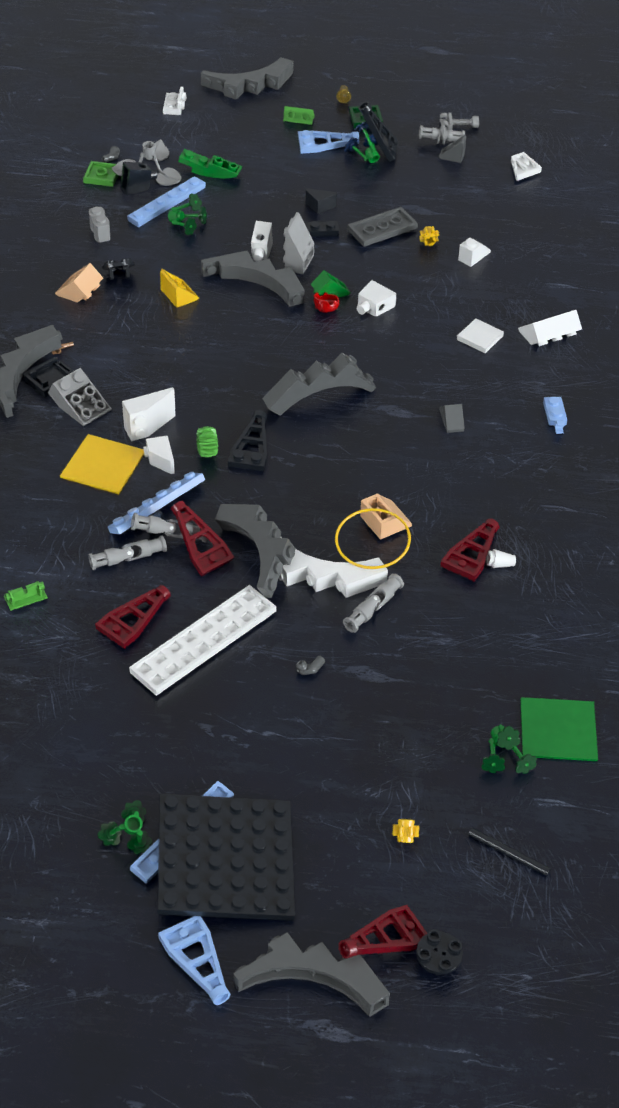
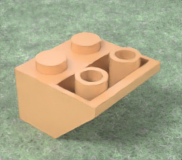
(380, 522)

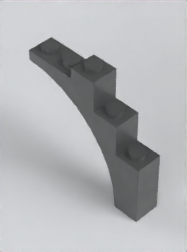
(235, 84)
(319, 376)
(273, 550)
(318, 965)

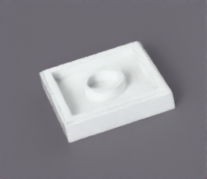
(480, 335)

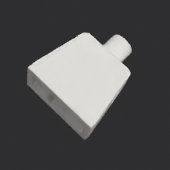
(262, 248)
(375, 299)

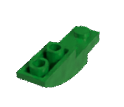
(214, 168)

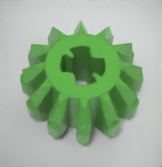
(207, 442)

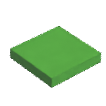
(100, 174)

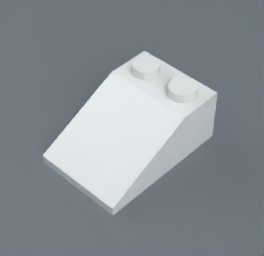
(148, 413)

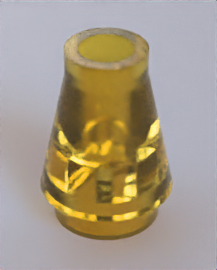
(343, 94)

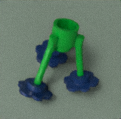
(371, 153)

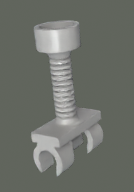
(449, 122)

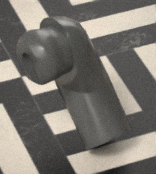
(113, 155)
(304, 668)

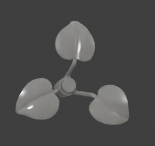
(156, 152)

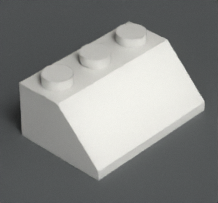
(551, 328)

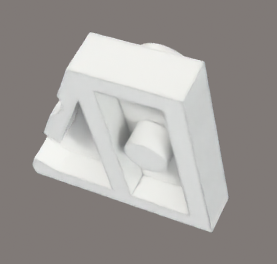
(524, 166)

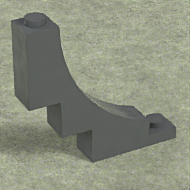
(262, 272)
(15, 363)

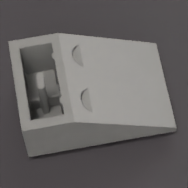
(297, 245)
(79, 397)

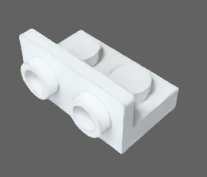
(174, 102)

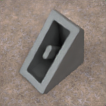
(454, 151)
(452, 417)

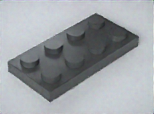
(382, 226)

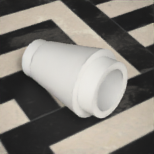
(500, 559)

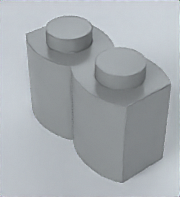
(99, 224)

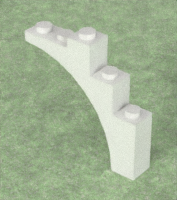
(325, 574)

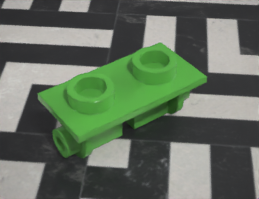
(298, 115)
(22, 597)

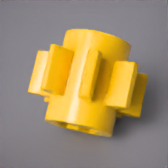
(429, 236)
(405, 830)

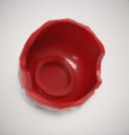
(326, 302)

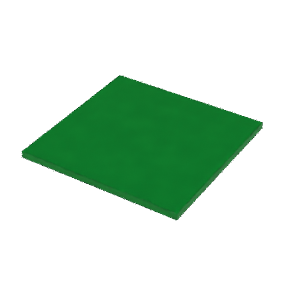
(559, 729)

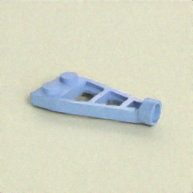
(308, 145)
(187, 934)

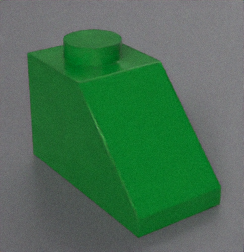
(327, 283)

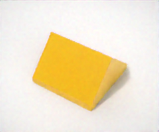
(176, 289)

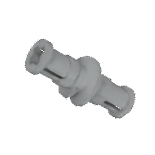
(440, 134)

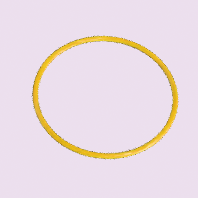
(372, 567)

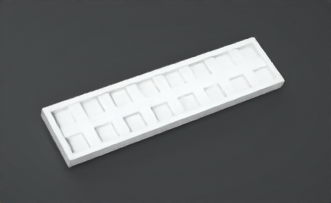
(202, 640)

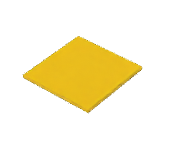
(102, 464)

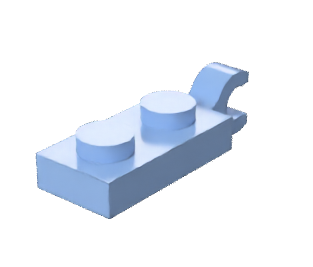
(555, 413)

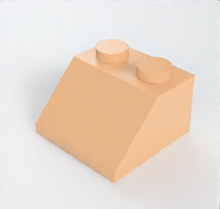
(80, 284)

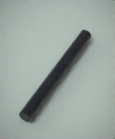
(509, 851)

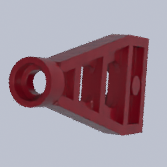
(210, 559)
(467, 566)
(122, 633)
(402, 920)

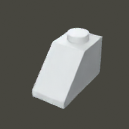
(472, 252)
(159, 453)

